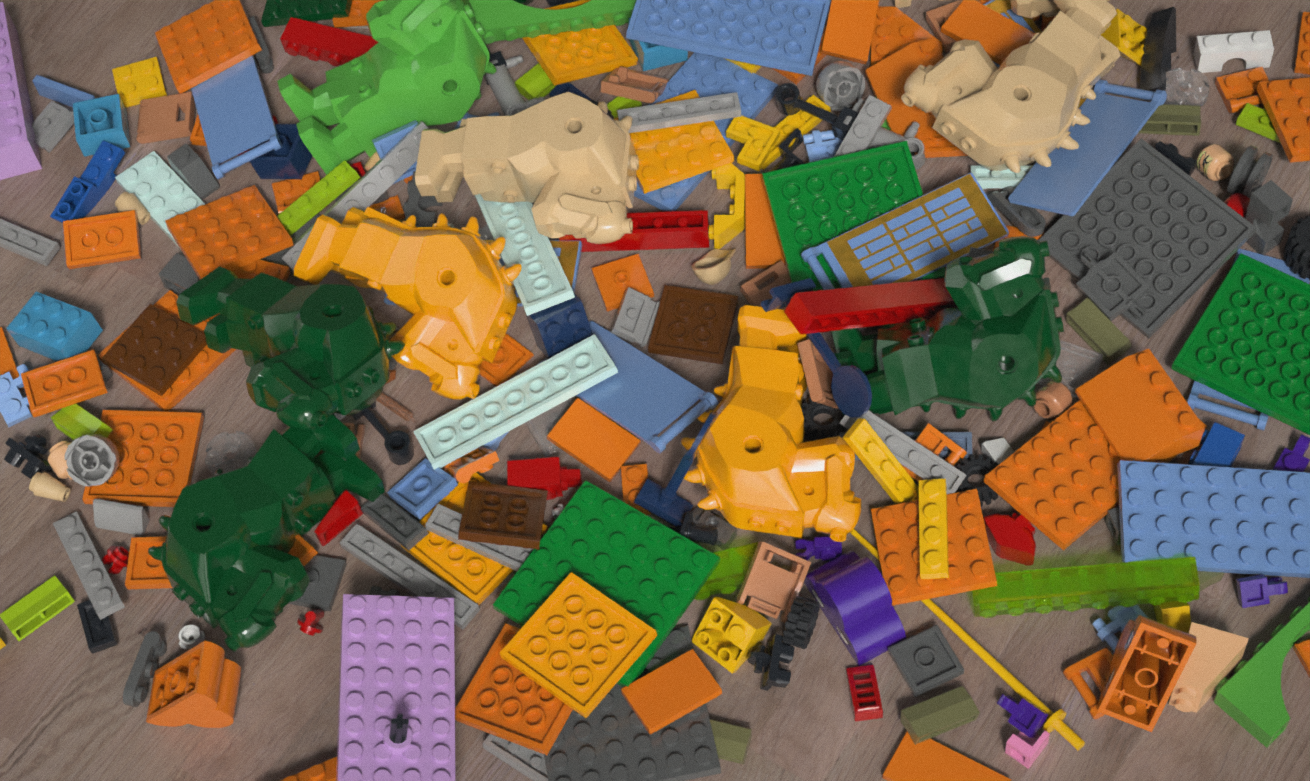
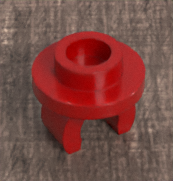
(118, 556)

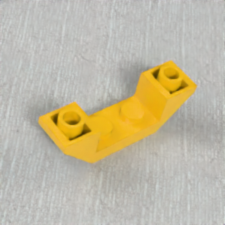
(729, 226)

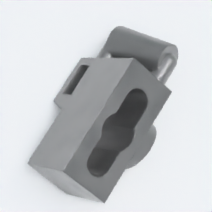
(713, 519)

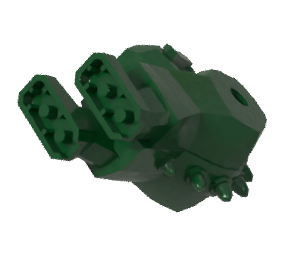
(306, 345)
(970, 354)
(236, 528)

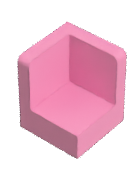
(1026, 749)

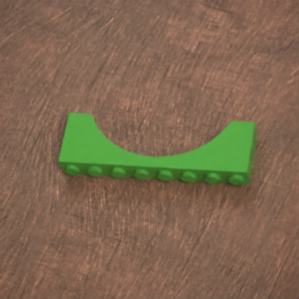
(514, 20)
(1255, 691)

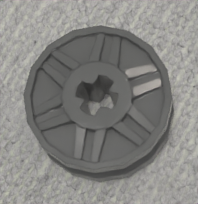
(1249, 171)

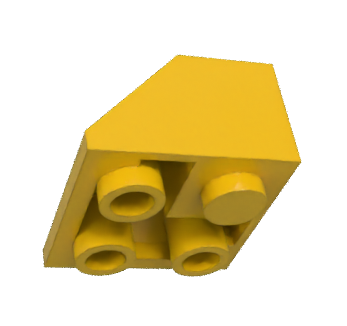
(1127, 37)
(730, 632)

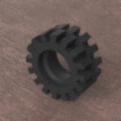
(817, 431)
(977, 466)
(801, 622)

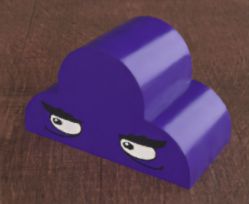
(857, 605)

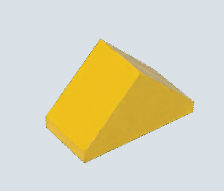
(1174, 615)

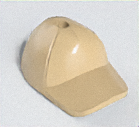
(713, 266)

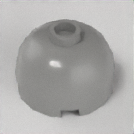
(840, 85)
(91, 459)

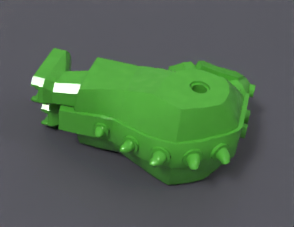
(420, 70)

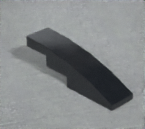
(1158, 46)

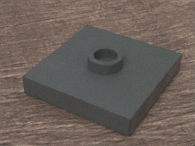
(325, 578)
(926, 660)

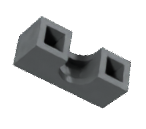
(417, 204)
(1265, 209)

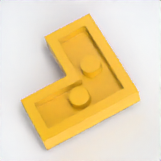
(758, 140)

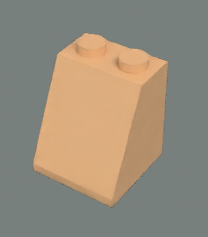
(1211, 661)

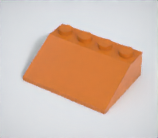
(888, 82)
(1141, 410)

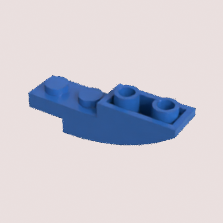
(93, 184)

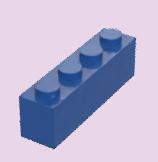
(1218, 447)

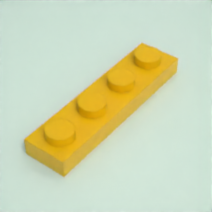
(800, 120)
(881, 462)
(933, 529)

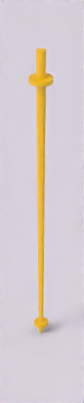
(1053, 721)

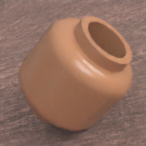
(1052, 400)

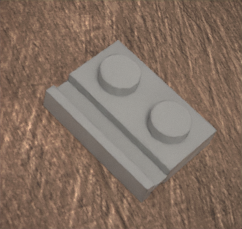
(52, 125)
(635, 317)

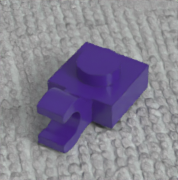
(1295, 459)
(821, 548)
(1256, 590)
(1025, 714)

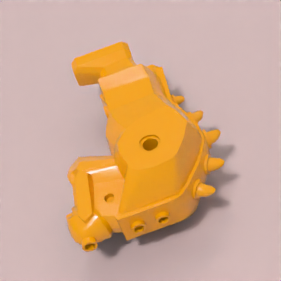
(437, 274)
(755, 447)

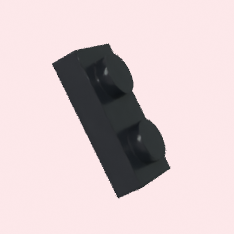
(98, 632)

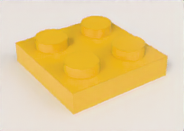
(139, 81)

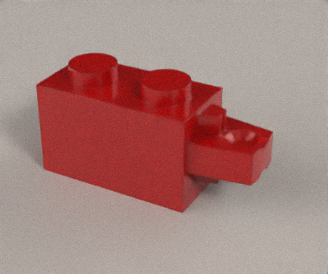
(543, 475)

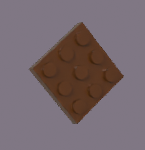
(693, 324)
(155, 349)
(503, 515)

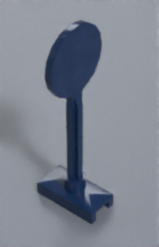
(849, 384)
(665, 501)

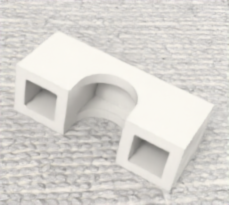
(1214, 50)

